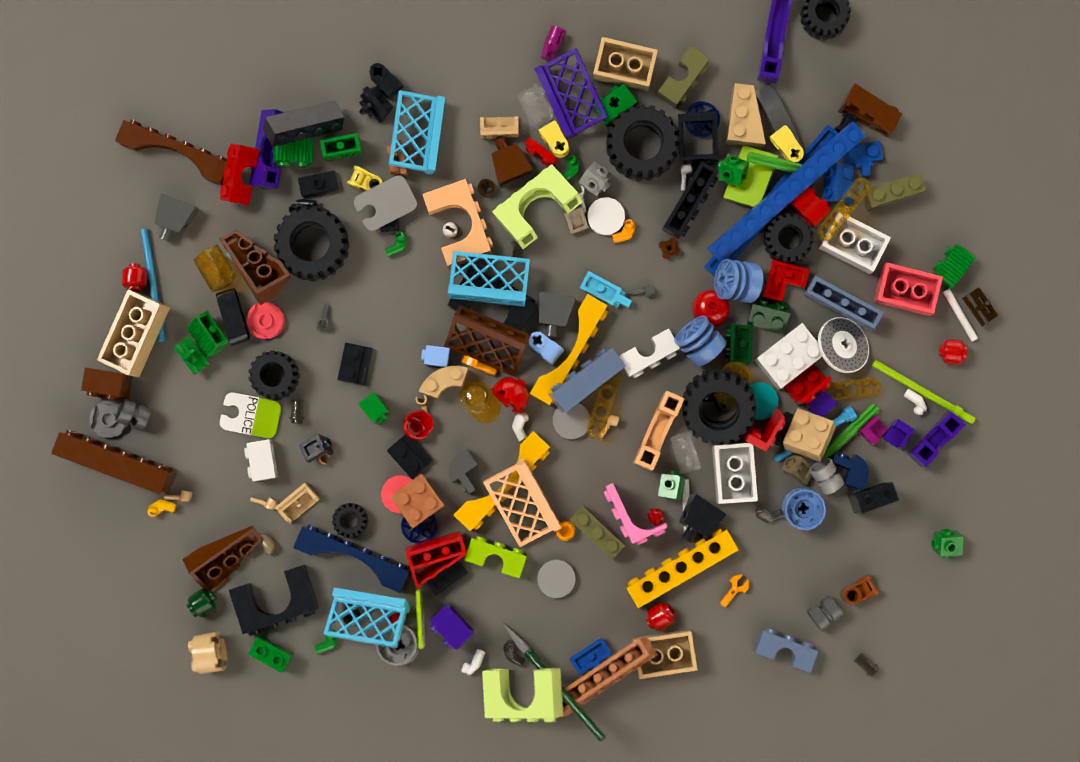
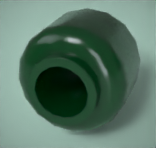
(201, 603)

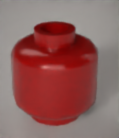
(134, 277)
(953, 351)
(660, 616)

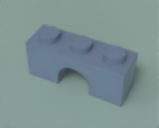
(802, 654)

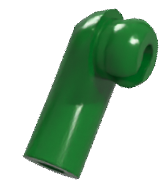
(572, 167)
(399, 245)
(328, 644)

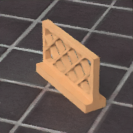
(534, 491)

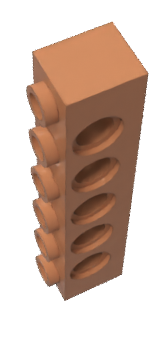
(609, 672)

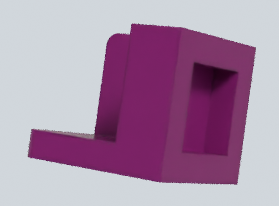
(873, 430)

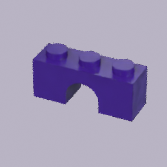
(937, 436)

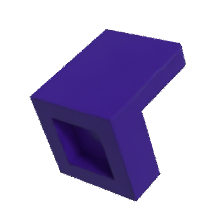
(821, 404)
(898, 434)

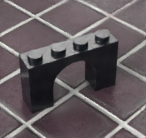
(517, 316)
(252, 618)

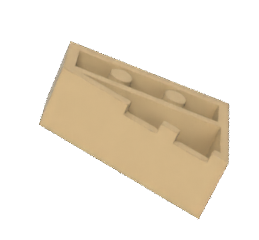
(744, 118)

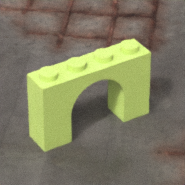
(546, 184)
(501, 705)

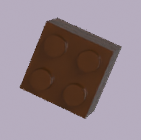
(108, 383)

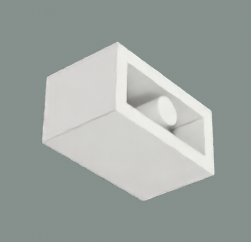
(261, 460)

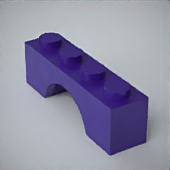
(266, 173)

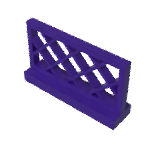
(555, 97)

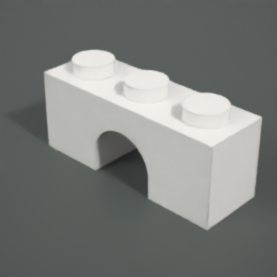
(664, 347)

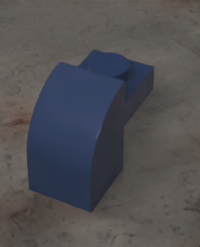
(857, 470)

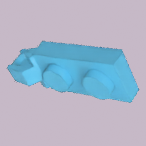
(604, 290)

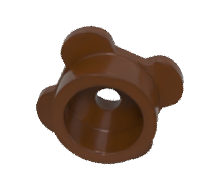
(664, 247)

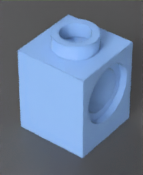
(436, 356)

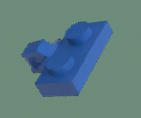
(863, 156)
(590, 656)

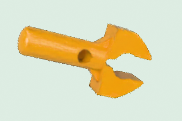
(478, 365)
(733, 591)

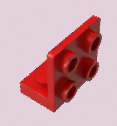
(806, 384)
(767, 437)

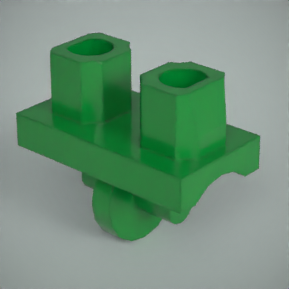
(191, 355)

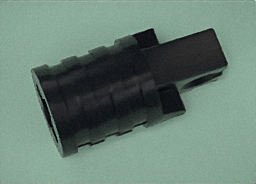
(780, 436)

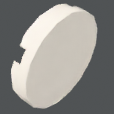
(606, 216)

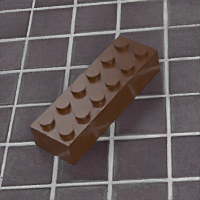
(111, 462)

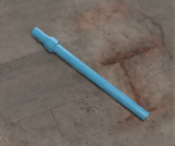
(151, 275)

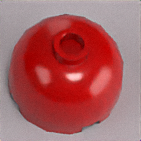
(711, 306)
(512, 393)

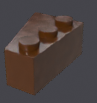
(870, 110)

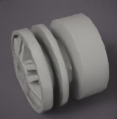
(403, 655)

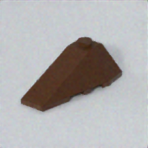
(259, 270)
(215, 561)

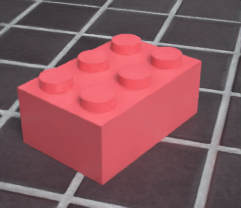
(908, 289)

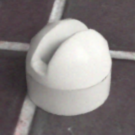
(448, 233)

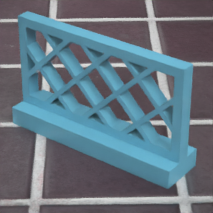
(433, 132)
(484, 294)
(371, 601)

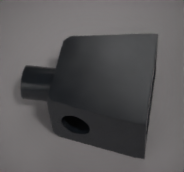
(699, 517)

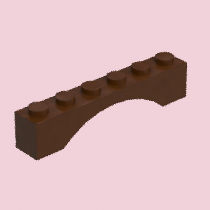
(138, 138)

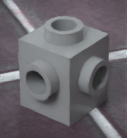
(596, 178)

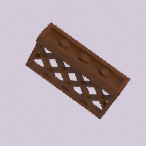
(491, 330)

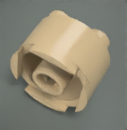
(208, 653)

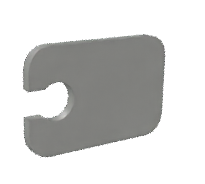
(390, 201)

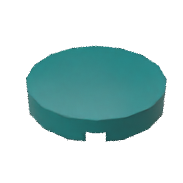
(766, 400)

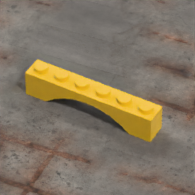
(589, 315)
(474, 511)

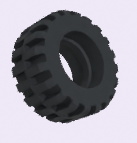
(647, 118)
(294, 225)
(719, 430)

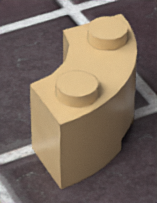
(443, 379)

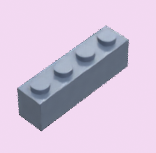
(843, 303)
(586, 380)

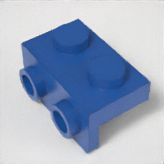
(837, 182)

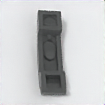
(775, 110)

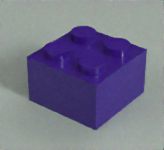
(451, 627)

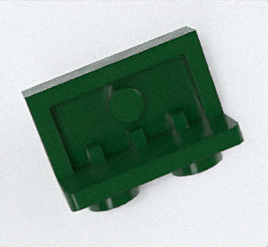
(769, 315)
(740, 343)

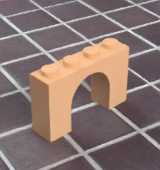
(459, 196)
(652, 442)

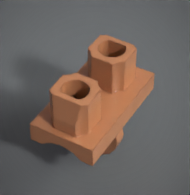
(399, 170)

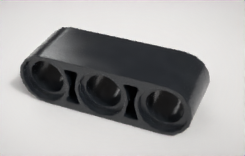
(233, 316)

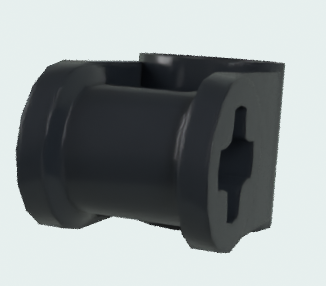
(387, 82)

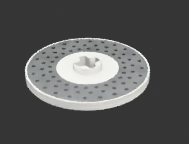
(834, 353)

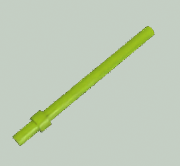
(957, 410)

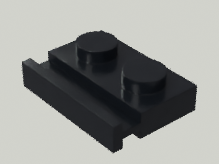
(355, 364)
(409, 456)

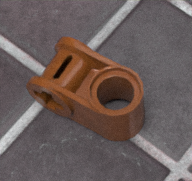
(863, 589)

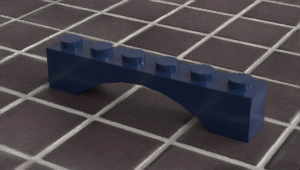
(389, 574)

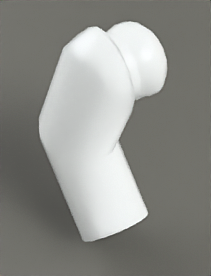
(518, 425)

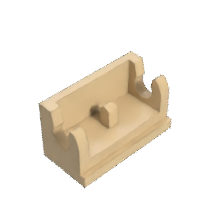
(499, 127)
(297, 503)

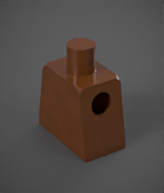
(509, 162)

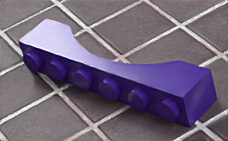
(774, 41)

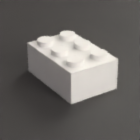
(856, 244)
(789, 356)
(734, 473)

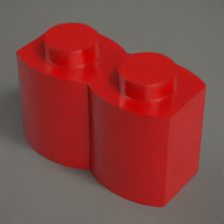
(810, 207)

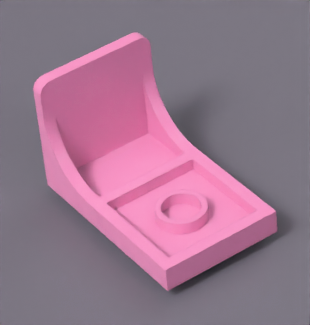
(628, 529)

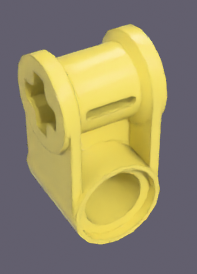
(553, 137)
(784, 142)
(362, 179)

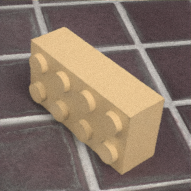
(133, 333)

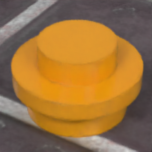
(566, 532)

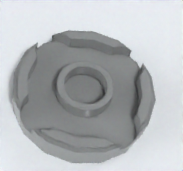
(103, 420)
(572, 423)
(556, 578)

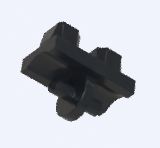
(372, 106)

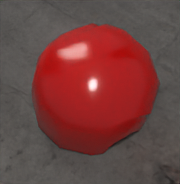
(418, 425)

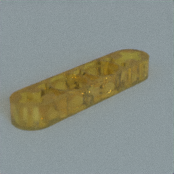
(843, 209)
(605, 403)

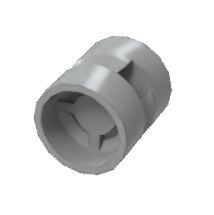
(828, 478)

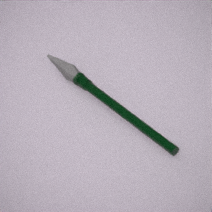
(535, 660)

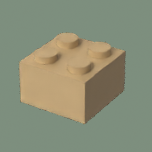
(809, 435)

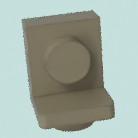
(575, 220)
(798, 468)

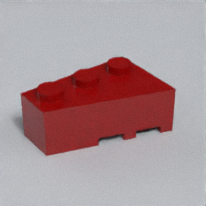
(434, 555)

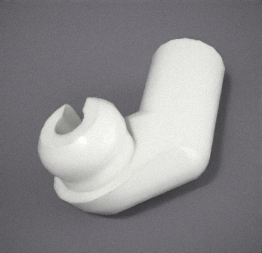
(917, 400)
(475, 664)

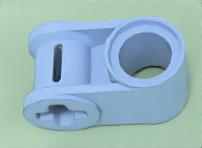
(548, 350)

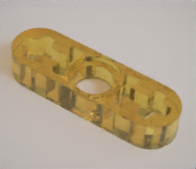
(867, 392)

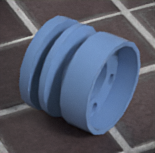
(738, 280)
(700, 341)
(812, 515)

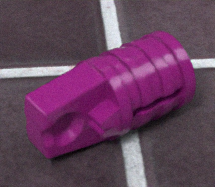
(553, 43)

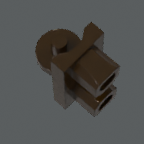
(980, 306)

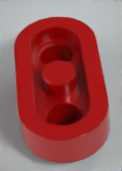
(533, 148)

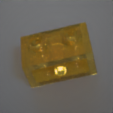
(215, 268)

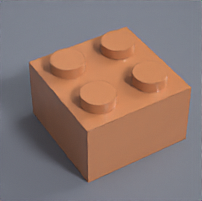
(417, 501)

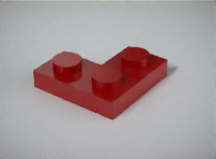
(782, 274)

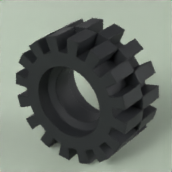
(338, 520)

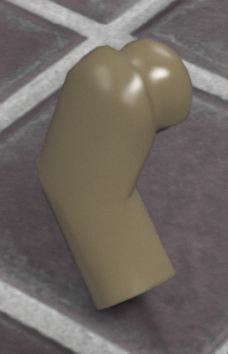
(268, 544)

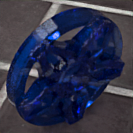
(702, 124)
(419, 529)

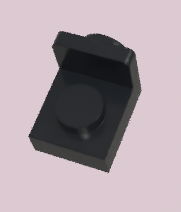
(316, 447)

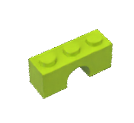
(512, 560)

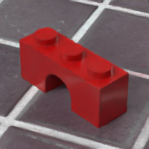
(238, 159)

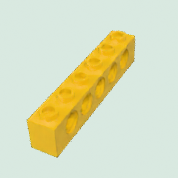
(726, 548)

